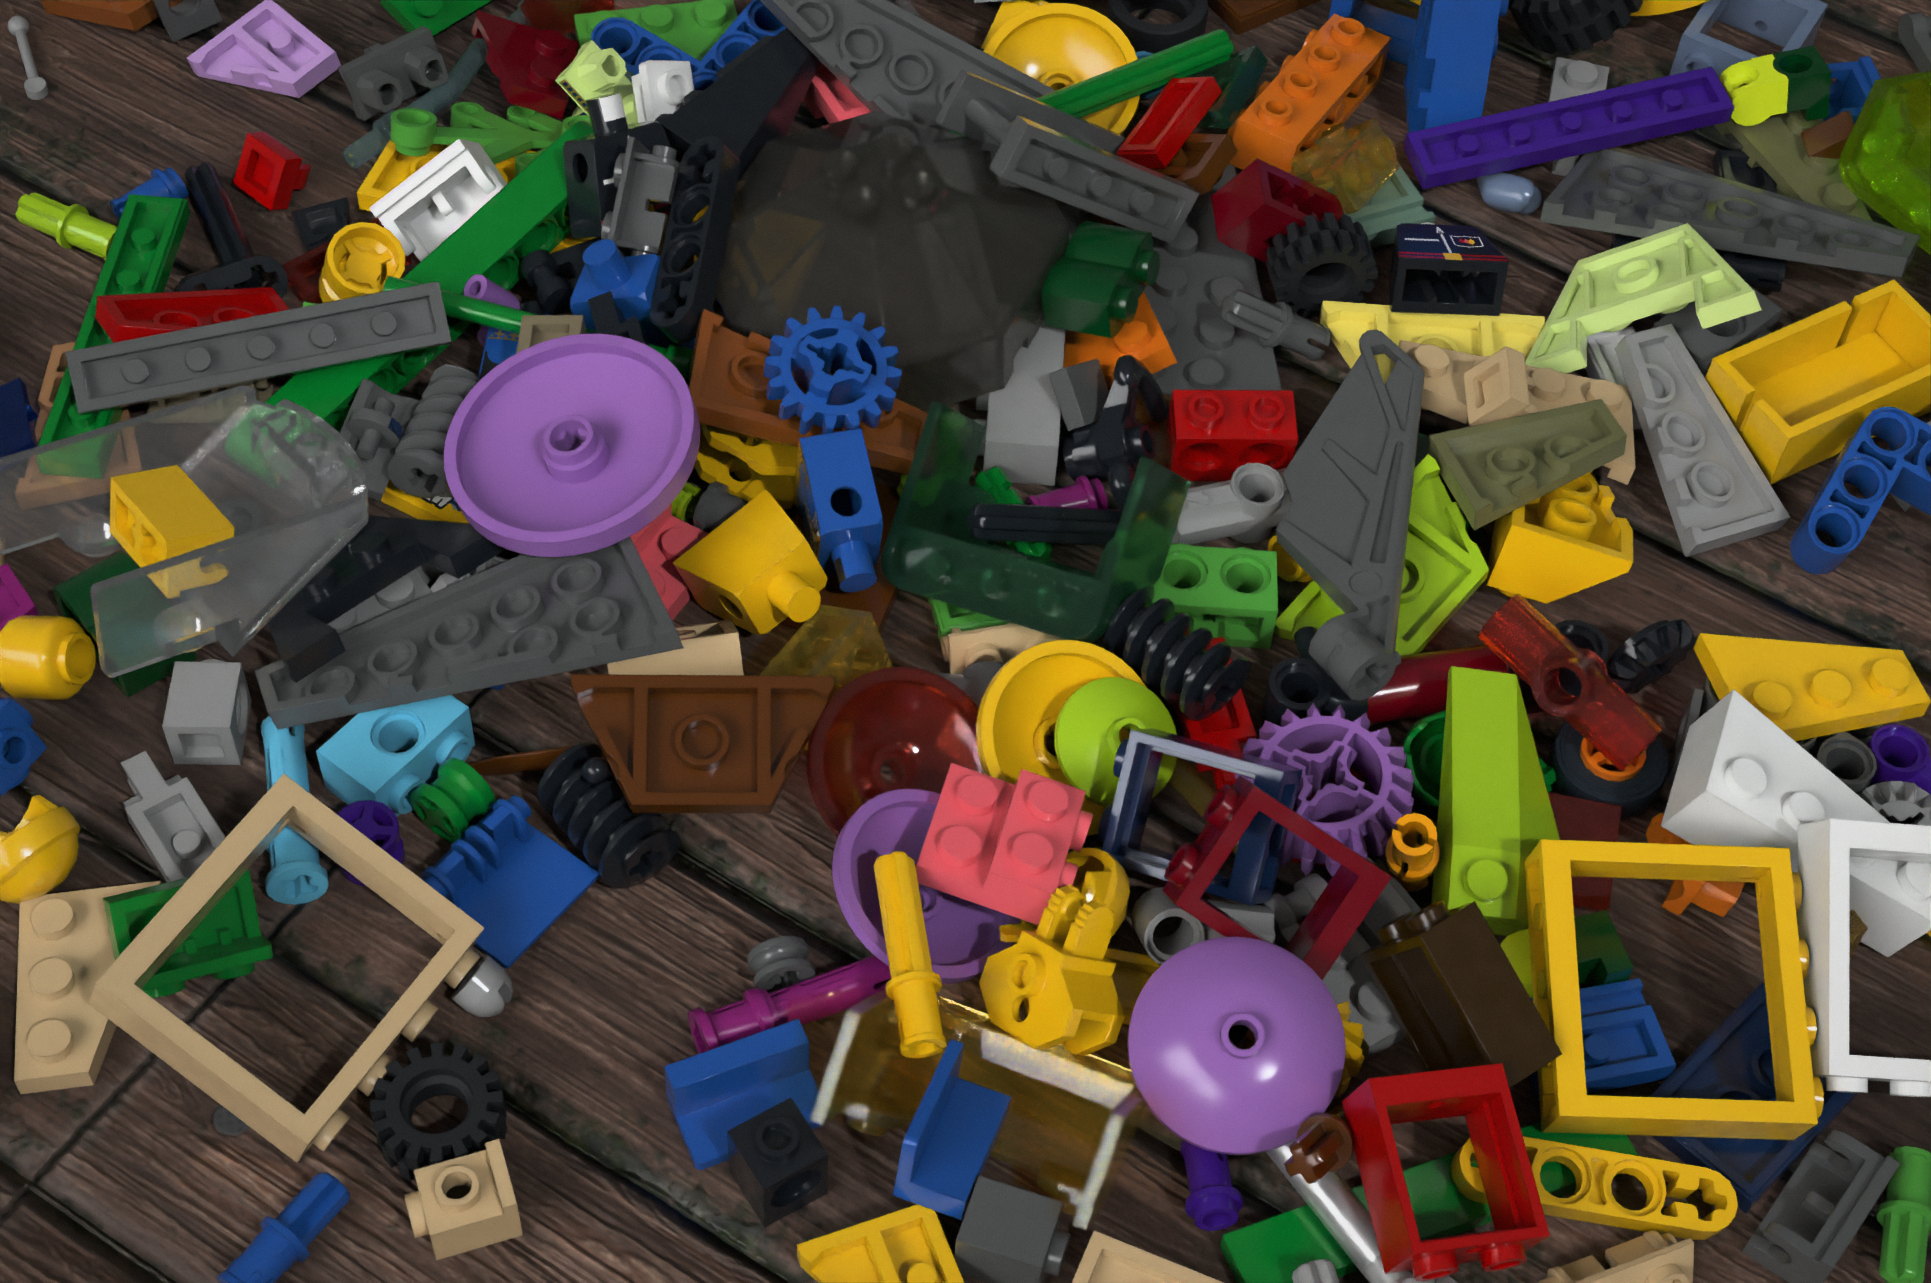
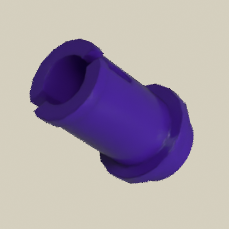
(1212, 1197)

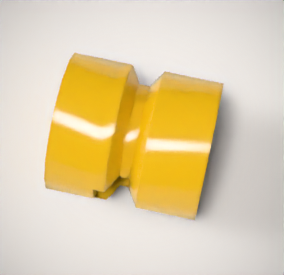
(360, 262)

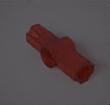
(1603, 709)

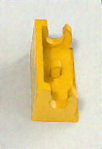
(163, 515)

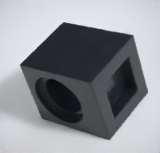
(778, 1162)

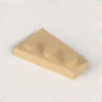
(60, 958)

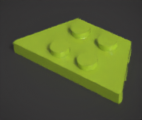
(1438, 571)

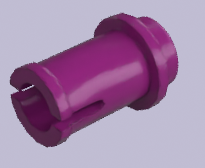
(1082, 494)

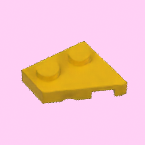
(886, 1249)

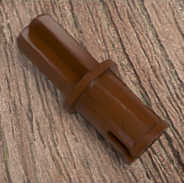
(1321, 1145)

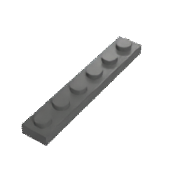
(258, 348)

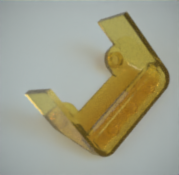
(1065, 1113)

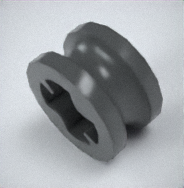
(780, 963)

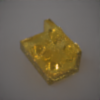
(1349, 161)

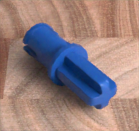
(289, 1234)

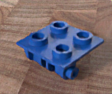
(509, 879)

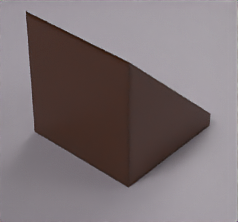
(1828, 137)

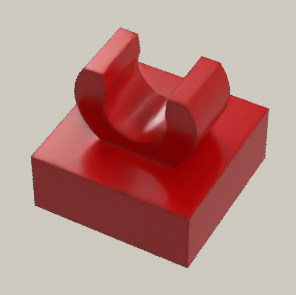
(270, 171)

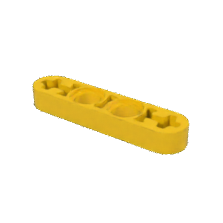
(1593, 1192)

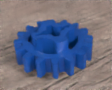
(833, 345)

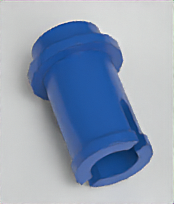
(162, 184)

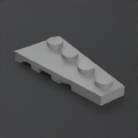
(1698, 455)

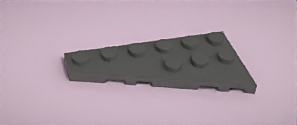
(1646, 195)

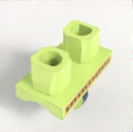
(596, 74)

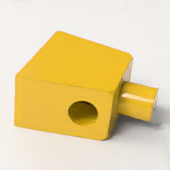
(755, 569)

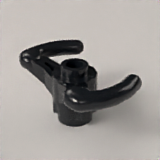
(1118, 440)

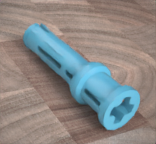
(295, 862)

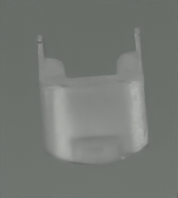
(268, 469)

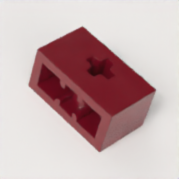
(1262, 204)

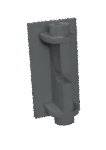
(641, 180)

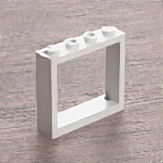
(1825, 926)

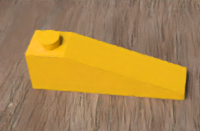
(1560, 543)

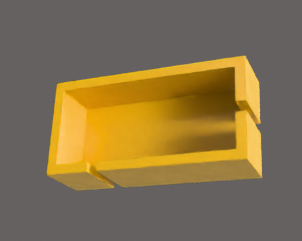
(1804, 397)

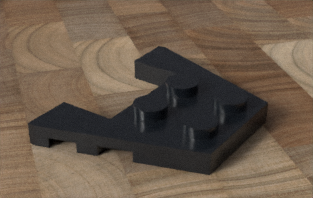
(364, 566)

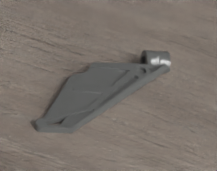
(1353, 513)

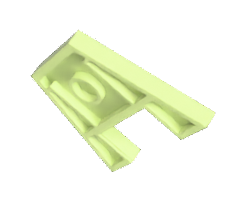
(1637, 282)

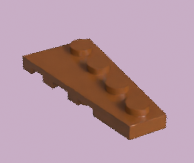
(731, 395)

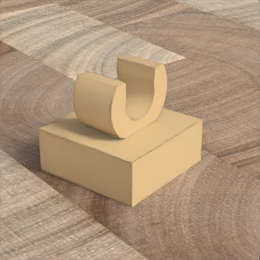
(1498, 388)

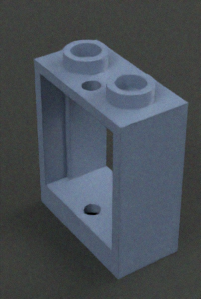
(1782, 22)

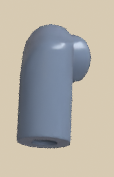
(1509, 193)

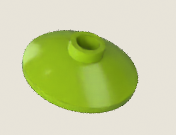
(1090, 728)

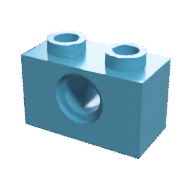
(362, 759)

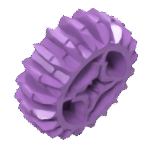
(1345, 810)

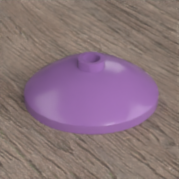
(957, 930)
(1205, 1085)

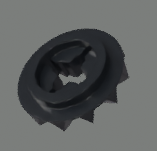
(1650, 654)

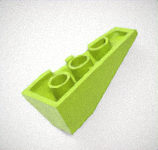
(1489, 799)

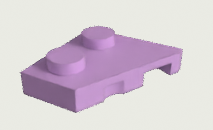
(266, 53)

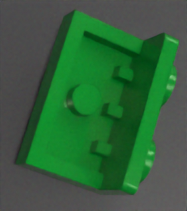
(221, 944)

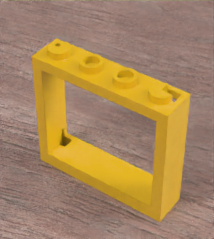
(1557, 995)

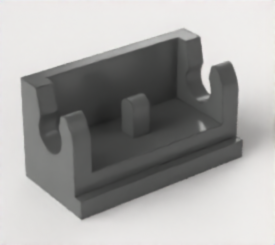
(1820, 1209)

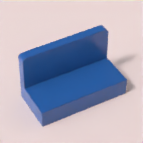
(736, 1084)
(949, 1139)

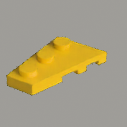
(1814, 686)

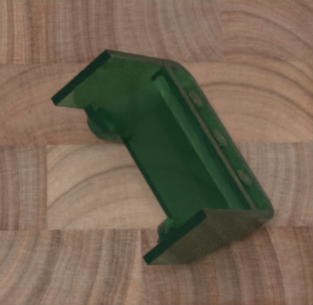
(939, 560)

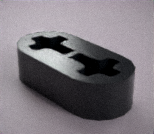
(234, 272)

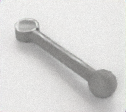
(34, 86)

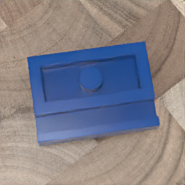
(1619, 1039)

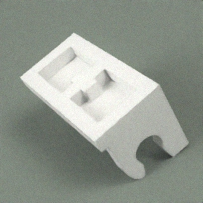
(439, 197)

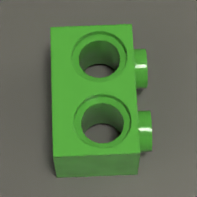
(1223, 591)

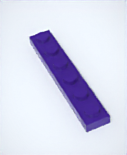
(1567, 127)

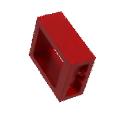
(1501, 1156)

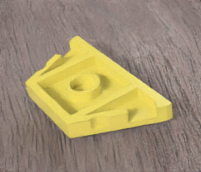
(1458, 332)

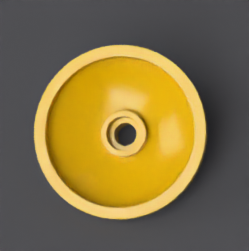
(1065, 46)
(1025, 703)

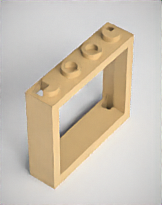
(123, 1002)

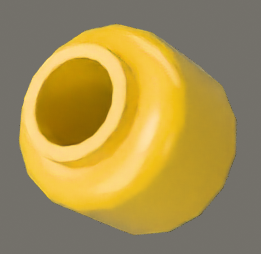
(45, 657)

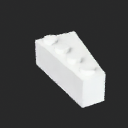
(1754, 786)

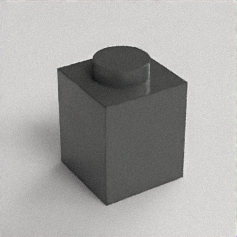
(1010, 1235)

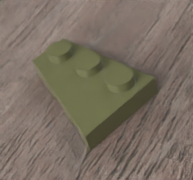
(1523, 457)

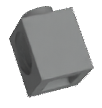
(207, 712)

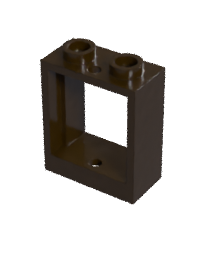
(1458, 993)

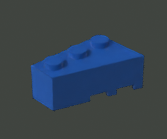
(1450, 61)

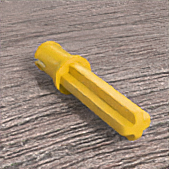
(912, 979)

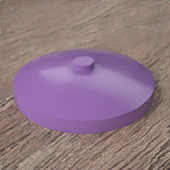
(572, 445)

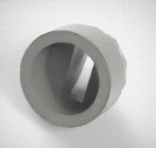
(484, 989)

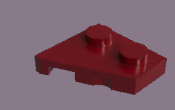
(527, 62)

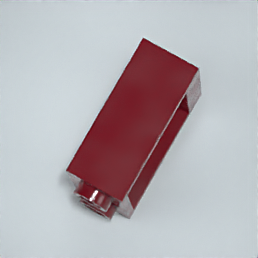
(1334, 914)

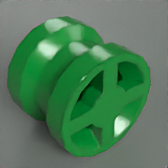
(452, 799)

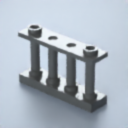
(1065, 157)

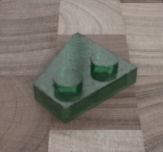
(1238, 83)

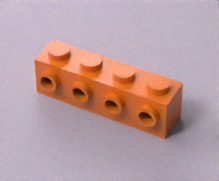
(1310, 93)

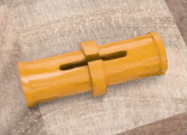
(1403, 848)

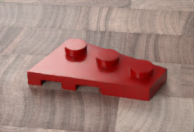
(157, 313)

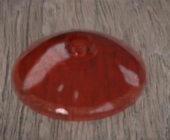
(893, 718)

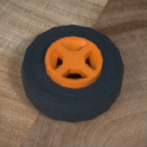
(1587, 774)

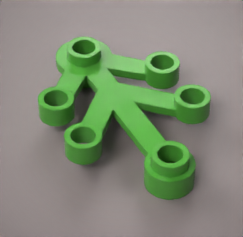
(417, 129)

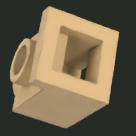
(480, 1218)

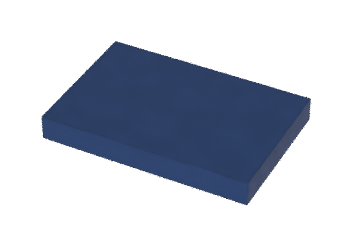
(1739, 1066)

